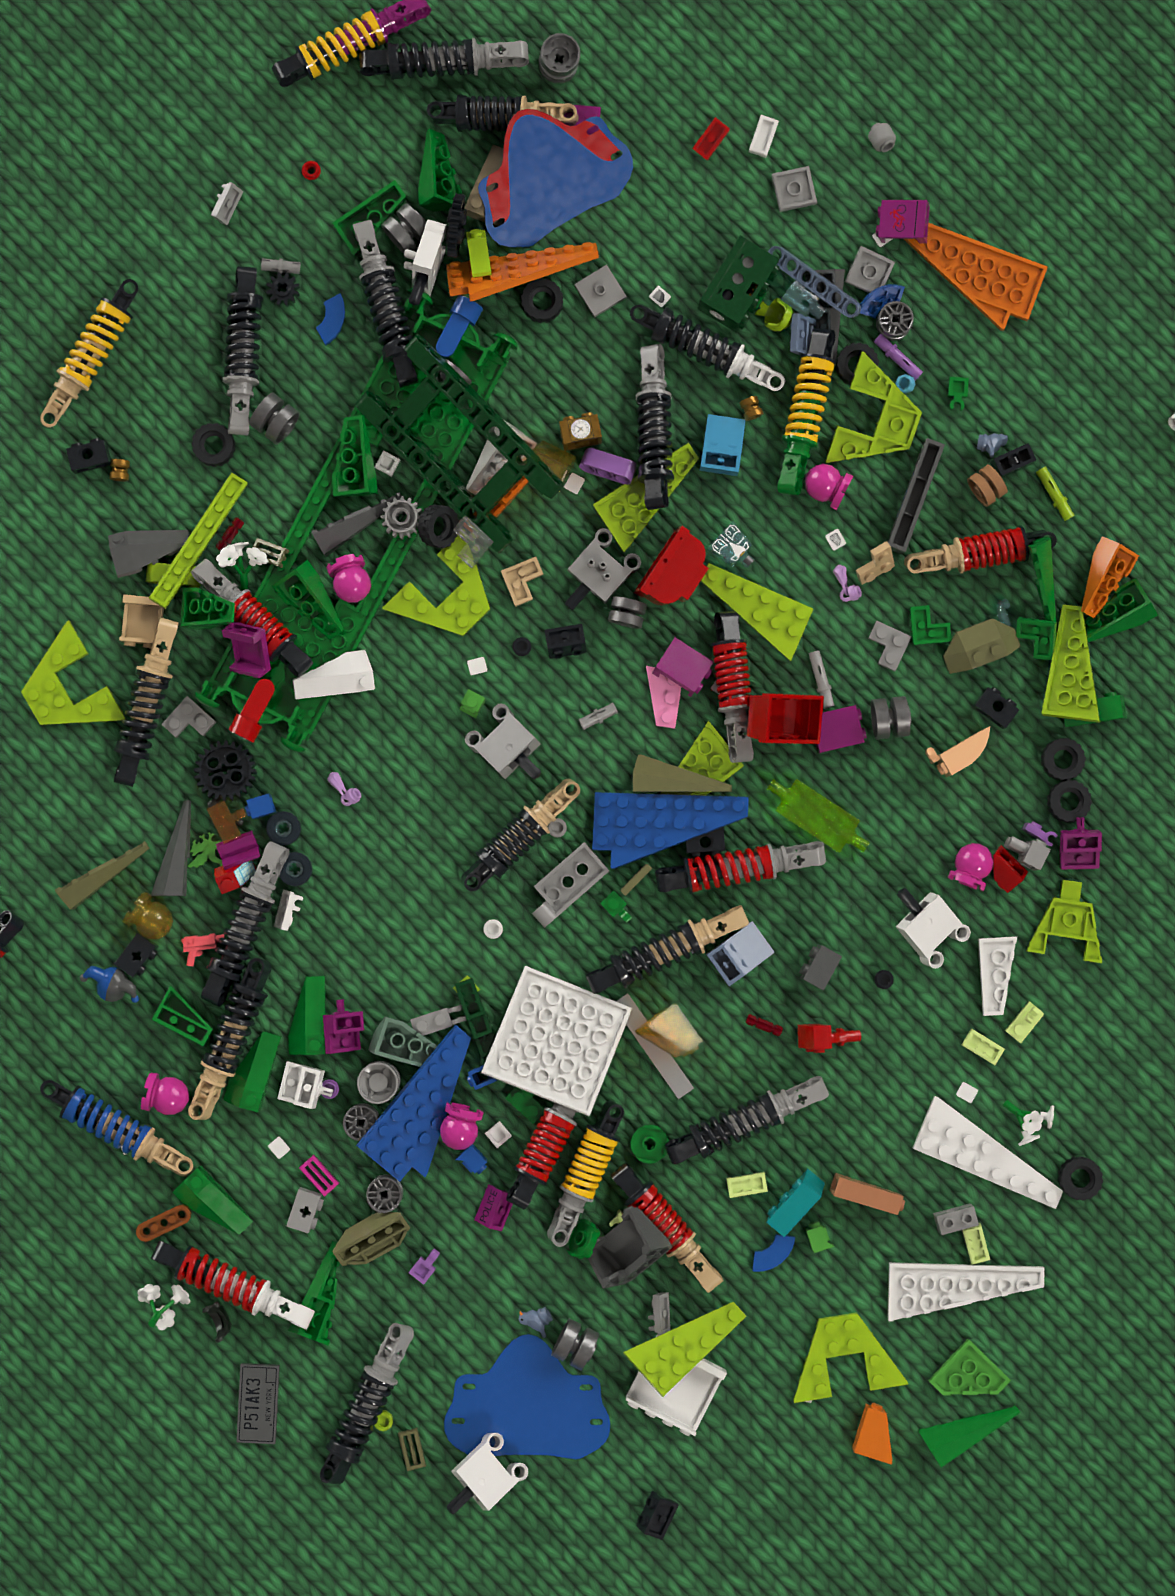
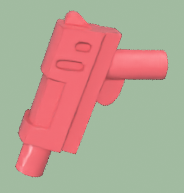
(195, 945)

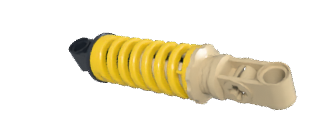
(90, 351)

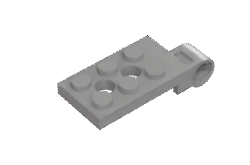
(560, 897)

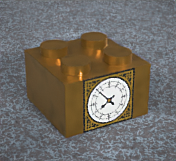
(580, 431)

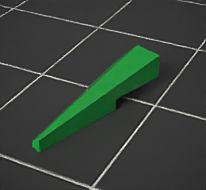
(1042, 561)

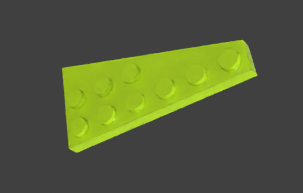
(625, 508)
(767, 612)
(1070, 681)
(708, 758)
(678, 1351)

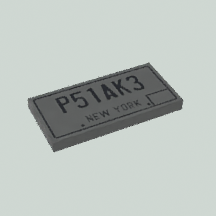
(258, 1403)

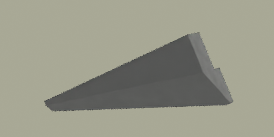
(831, 316)
(343, 530)
(173, 870)

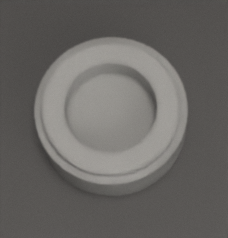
(557, 828)

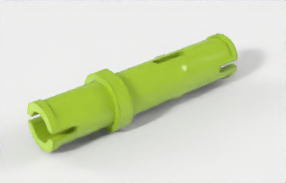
(1055, 494)

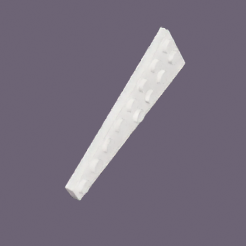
(962, 1144)
(933, 1287)

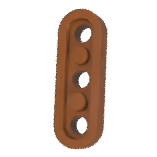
(156, 1227)

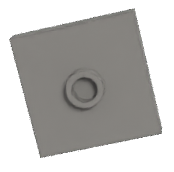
(794, 189)
(869, 270)
(600, 291)

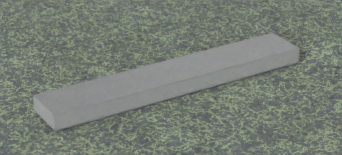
(661, 1059)

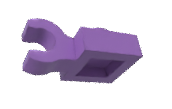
(1035, 830)
(423, 1268)

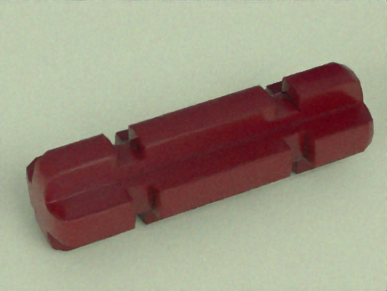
(230, 533)
(764, 1025)

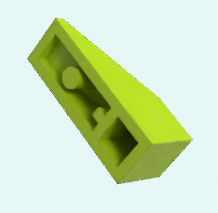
(478, 253)

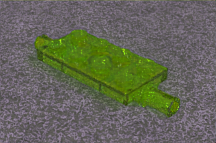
(817, 815)

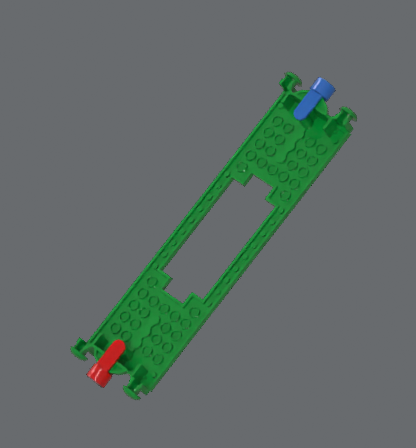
(445, 433)

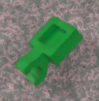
(614, 905)

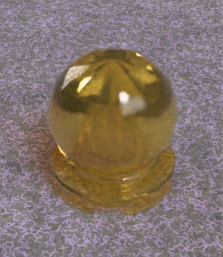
(151, 919)

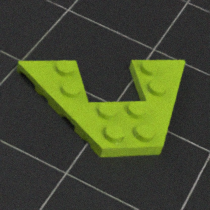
(895, 425)
(459, 610)
(48, 696)
(839, 1337)

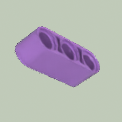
(608, 466)

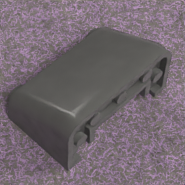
(628, 1249)

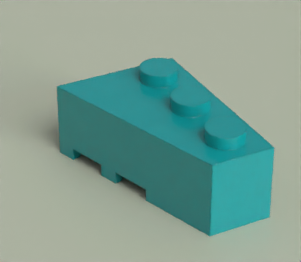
(795, 1202)

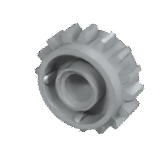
(394, 510)

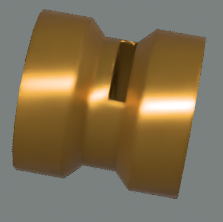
(751, 408)
(119, 470)

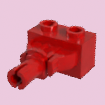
(819, 1037)

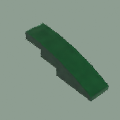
(476, 1015)

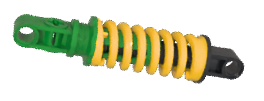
(805, 409)

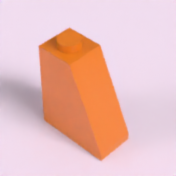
(873, 1434)

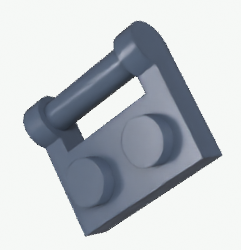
(801, 333)

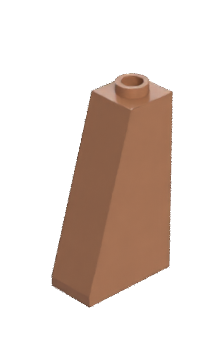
(866, 1194)

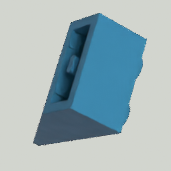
(722, 445)

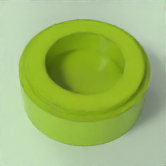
(385, 1421)

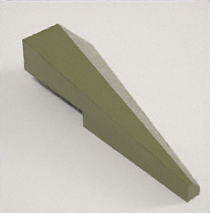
(657, 776)
(85, 886)

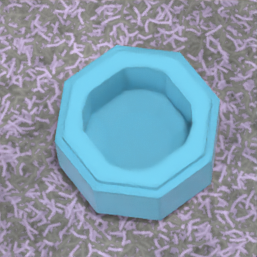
(905, 383)

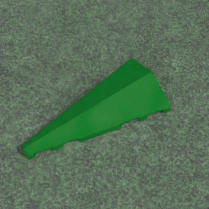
(321, 1299)
(954, 1438)

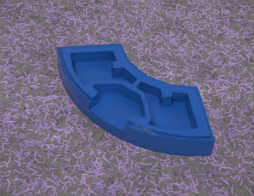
(879, 298)
(333, 319)
(774, 1254)

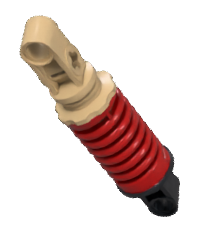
(979, 551)
(669, 1223)

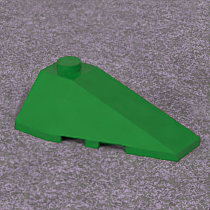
(355, 465)
(205, 610)
(210, 1200)

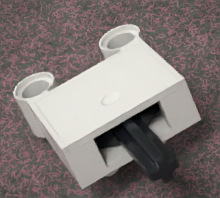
(426, 260)
(929, 925)
(485, 1476)

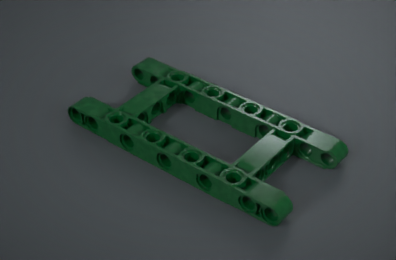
(483, 418)

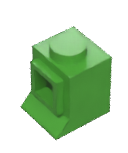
(472, 703)
(818, 1237)

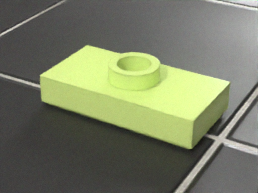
(983, 1046)
(747, 1184)
(976, 1244)

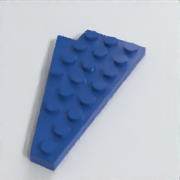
(648, 823)
(411, 1123)

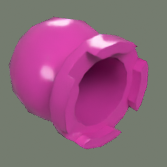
(825, 484)
(350, 578)
(972, 865)
(166, 1095)
(460, 1126)

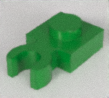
(957, 389)

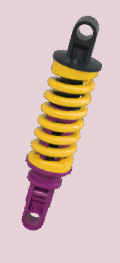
(347, 41)

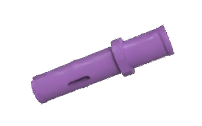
(897, 356)

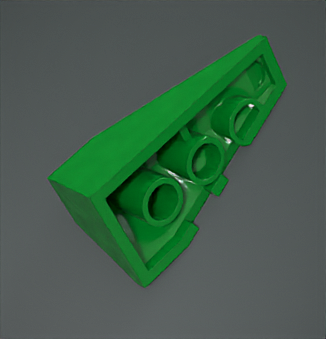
(437, 178)
(308, 595)
(1124, 611)
(307, 1027)
(253, 1074)

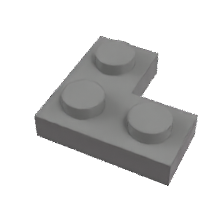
(894, 642)
(188, 713)

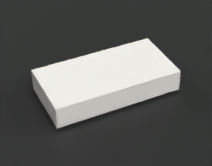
(763, 136)

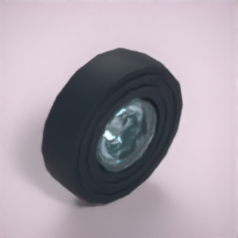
(281, 818)
(305, 869)

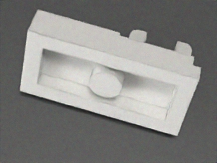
(284, 913)

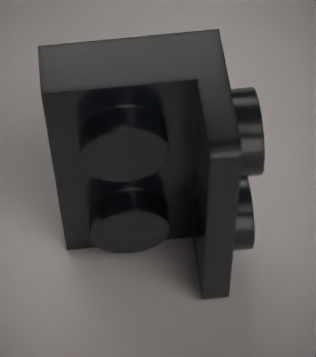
(565, 641)
(656, 1515)

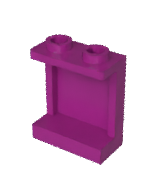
(249, 649)
(684, 666)
(841, 729)

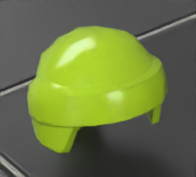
(777, 315)

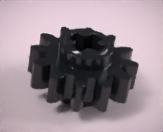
(280, 296)

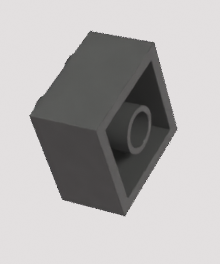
(820, 966)

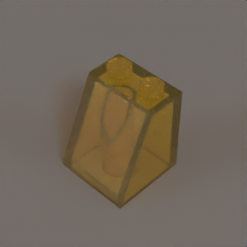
(555, 458)
(671, 1032)

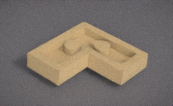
(881, 563)
(516, 579)

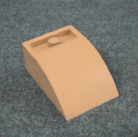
(959, 755)

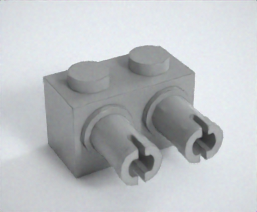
(1031, 853)

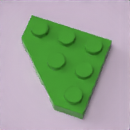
(969, 1373)

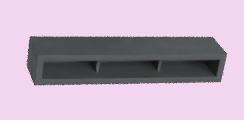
(915, 495)

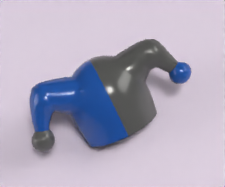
(111, 983)

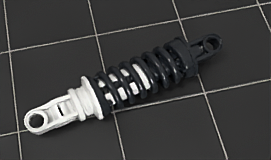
(725, 357)

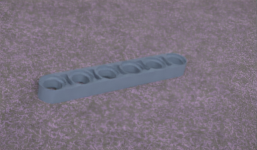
(812, 284)

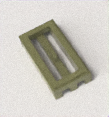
(281, 557)
(635, 879)
(401, 1437)

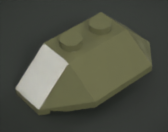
(980, 645)
(371, 1238)

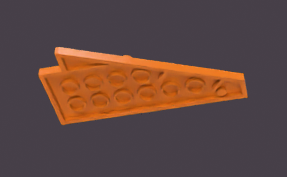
(516, 269)
(987, 276)

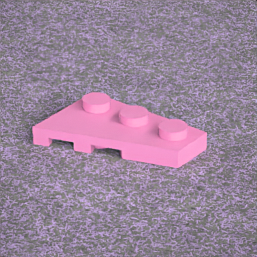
(665, 699)

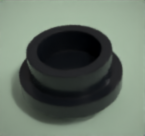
(521, 646)
(883, 979)

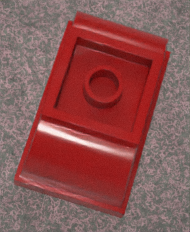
(675, 570)
(785, 718)

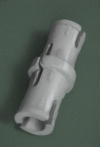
(280, 266)
(598, 716)

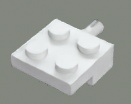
(302, 1085)

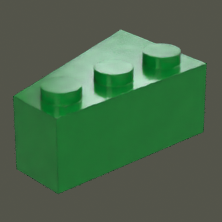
(1109, 708)
(182, 1019)

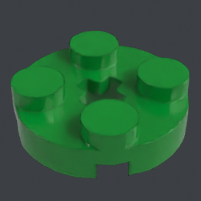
(640, 1150)
(589, 1234)

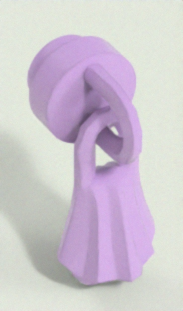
(853, 591)
(351, 795)

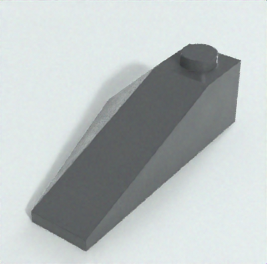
(139, 548)

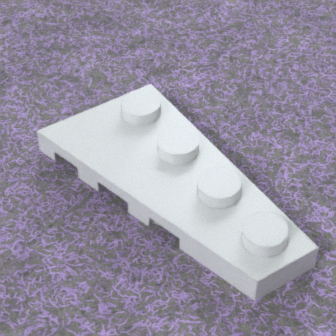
(995, 968)

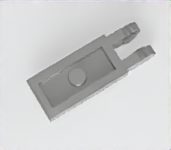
(436, 1020)

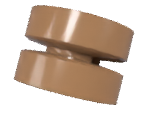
(987, 485)

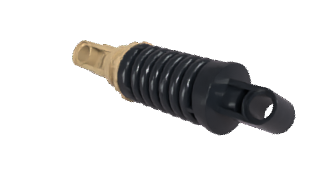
(493, 114)
(528, 826)

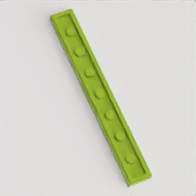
(198, 540)

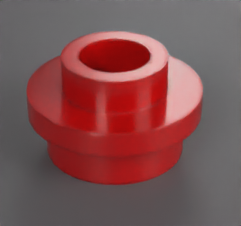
(308, 165)

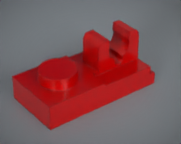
(711, 139)

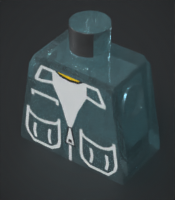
(795, 298)
(732, 546)

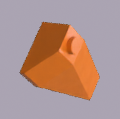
(1108, 566)

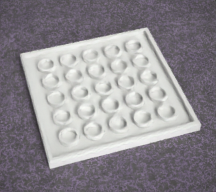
(557, 1040)

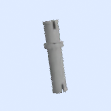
(821, 679)

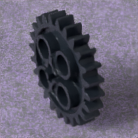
(455, 231)
(229, 787)

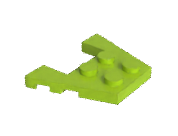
(1068, 920)

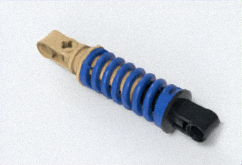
(115, 1128)

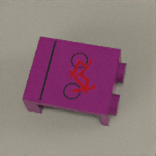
(903, 220)

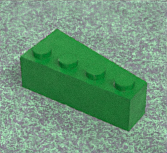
(377, 208)

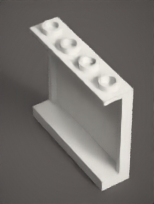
(685, 1402)

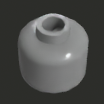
(882, 137)

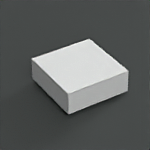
(387, 463)
(498, 1134)

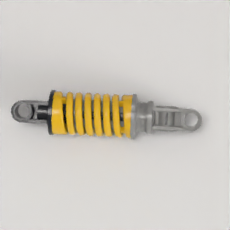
(587, 1172)

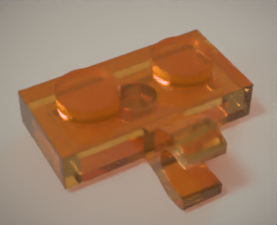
(225, 821)

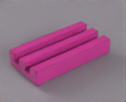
(330, 1187)

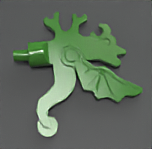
(208, 848)

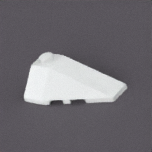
(492, 461)
(342, 675)

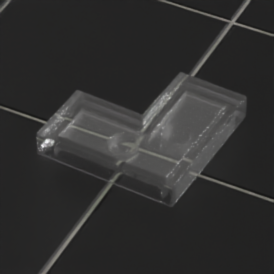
(476, 541)

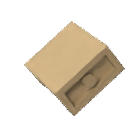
(139, 621)

